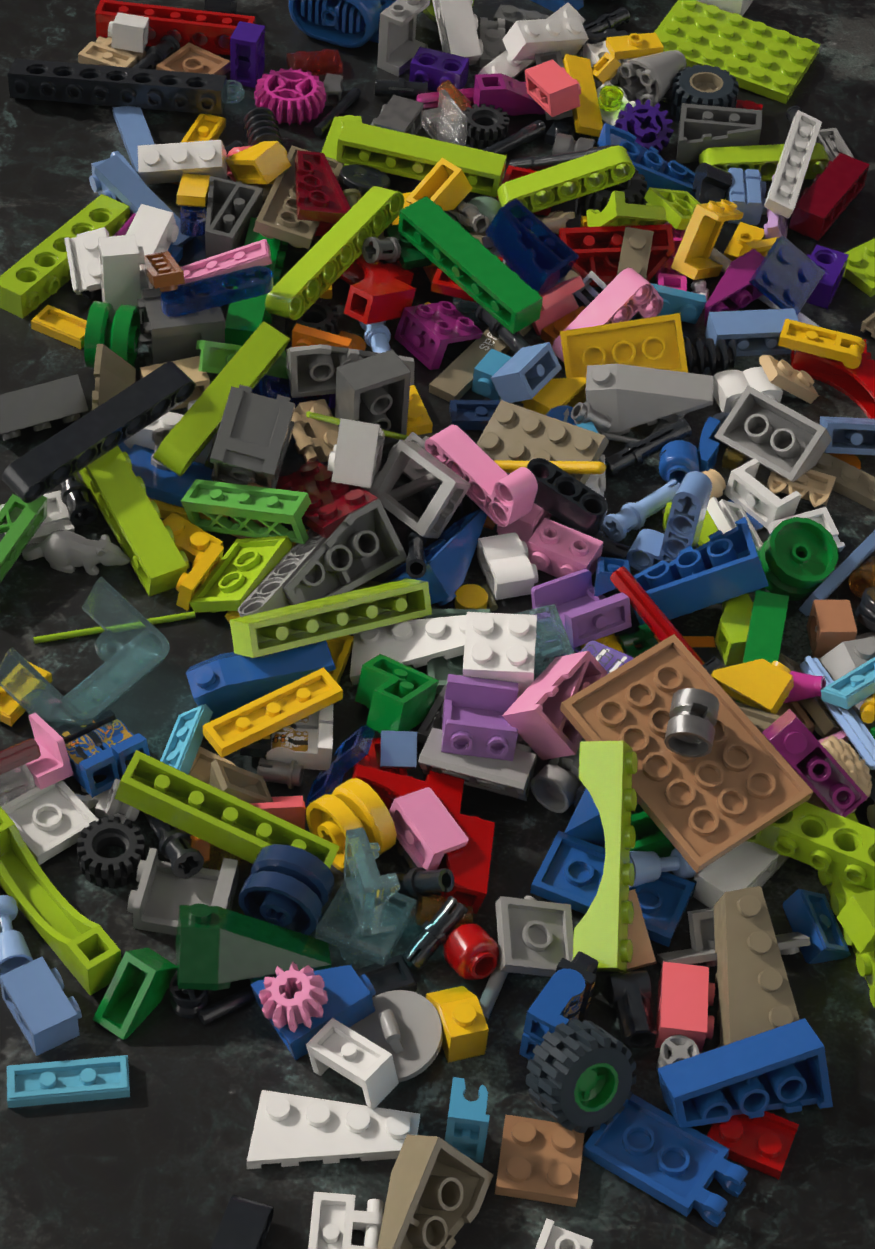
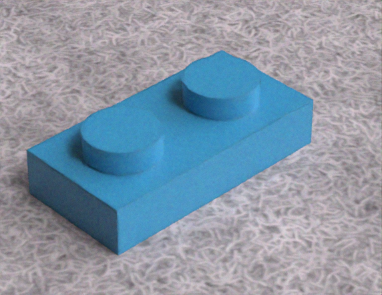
(679, 301)

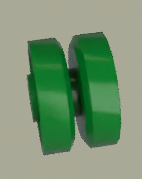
(114, 329)
(798, 557)

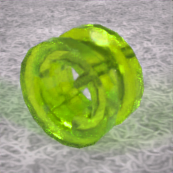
(610, 98)

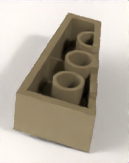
(750, 968)

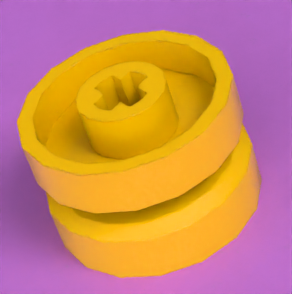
(348, 808)

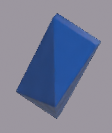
(586, 821)

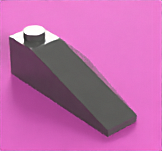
(351, 556)

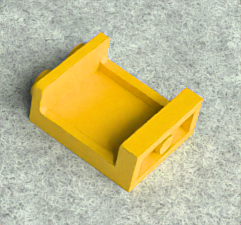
(700, 237)

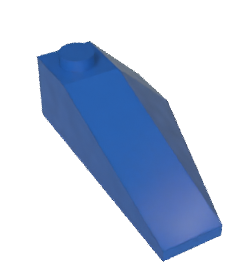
(236, 680)

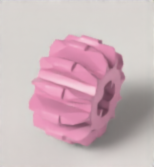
(307, 1000)

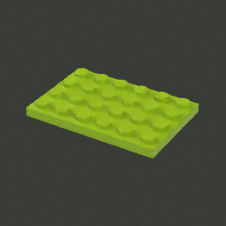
(757, 55)

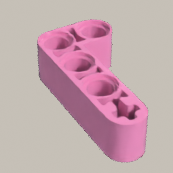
(617, 303)
(499, 495)

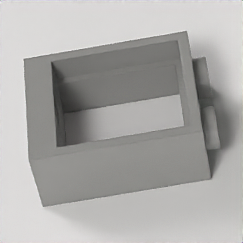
(442, 504)

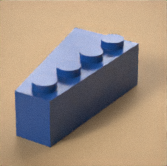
(749, 1077)

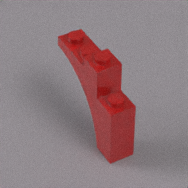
(377, 291)
(854, 383)
(468, 864)

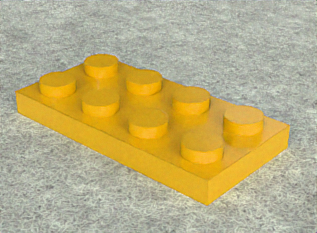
(639, 342)

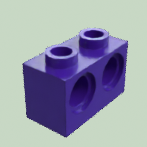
(247, 53)
(438, 67)
(834, 265)

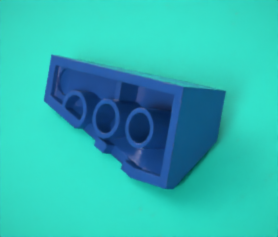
(651, 165)
(448, 558)

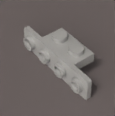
(703, 941)

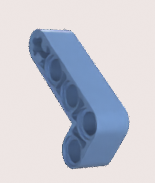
(682, 527)

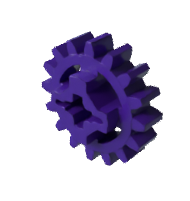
(646, 116)

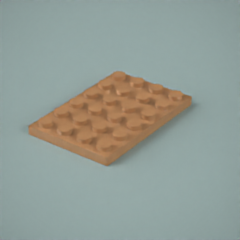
(696, 802)

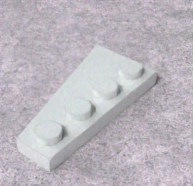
(410, 642)
(314, 1129)

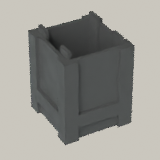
(176, 337)
(252, 438)

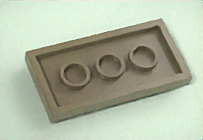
(527, 435)

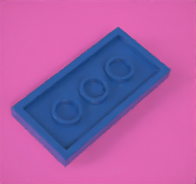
(574, 873)

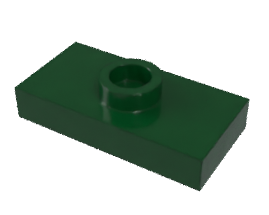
(410, 255)

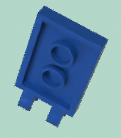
(163, 484)
(666, 1160)

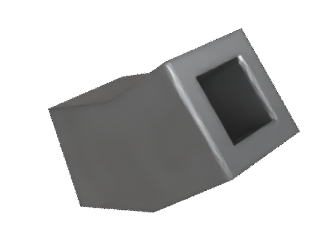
(333, 88)

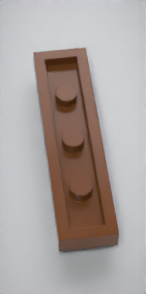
(163, 271)

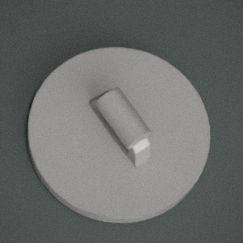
(406, 1028)

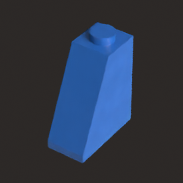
(347, 1002)

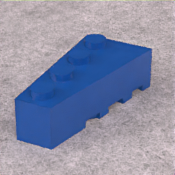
(705, 575)

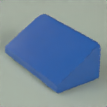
(604, 570)
(813, 917)

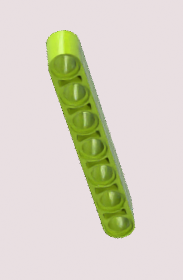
(333, 253)
(204, 417)

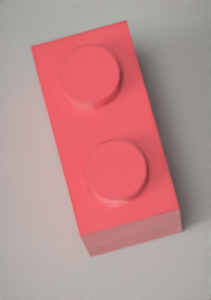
(552, 88)
(684, 1003)

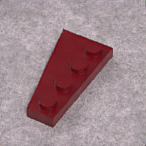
(317, 189)

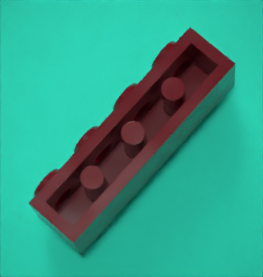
(828, 196)

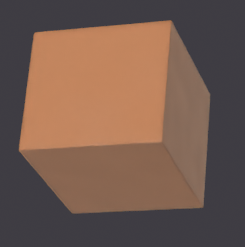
(830, 625)

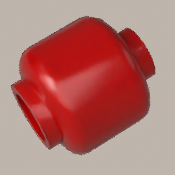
(471, 951)

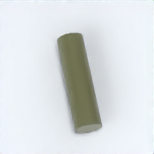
(491, 600)

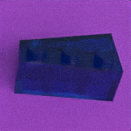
(530, 247)

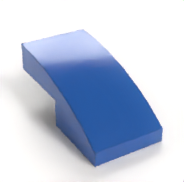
(708, 446)

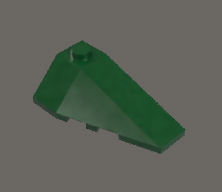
(228, 946)

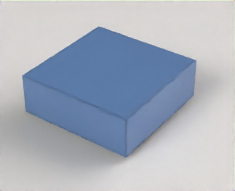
(398, 749)

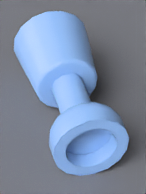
(649, 866)
(13, 946)

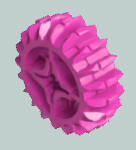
(291, 95)

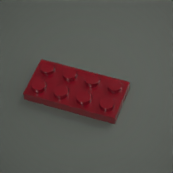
(329, 500)

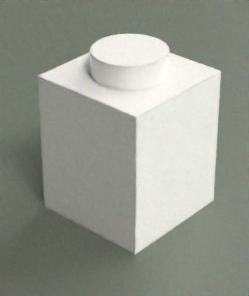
(129, 32)

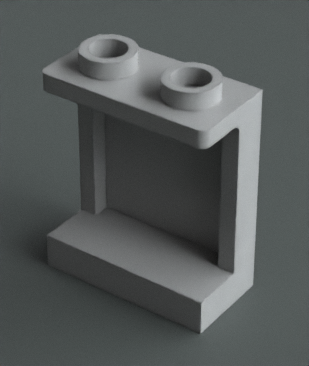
(397, 35)
(161, 892)

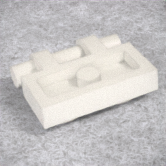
(335, 1219)

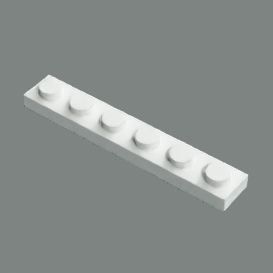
(503, 63)
(793, 164)

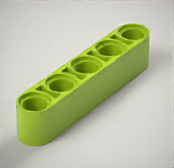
(760, 158)
(569, 179)

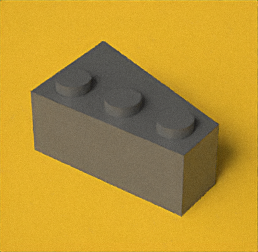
(715, 127)
(229, 214)

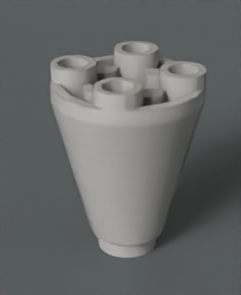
(650, 75)

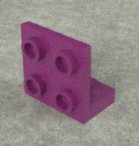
(429, 329)

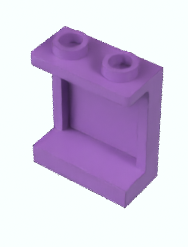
(581, 612)
(475, 720)

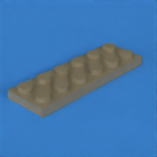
(279, 210)

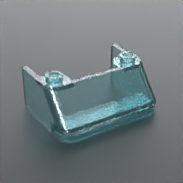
(127, 646)

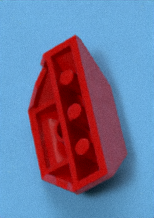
(601, 249)

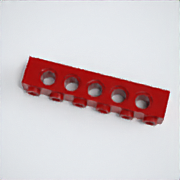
(167, 19)

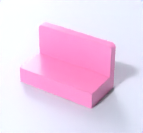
(54, 760)
(425, 828)

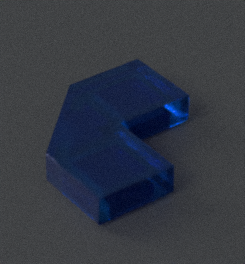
(348, 755)

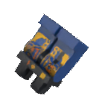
(100, 750)
(562, 999)

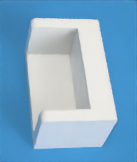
(756, 498)
(355, 1059)

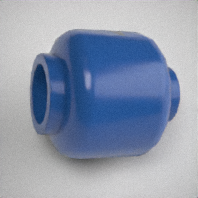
(677, 460)

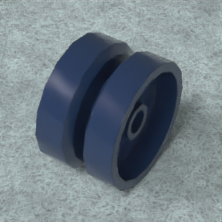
(287, 888)

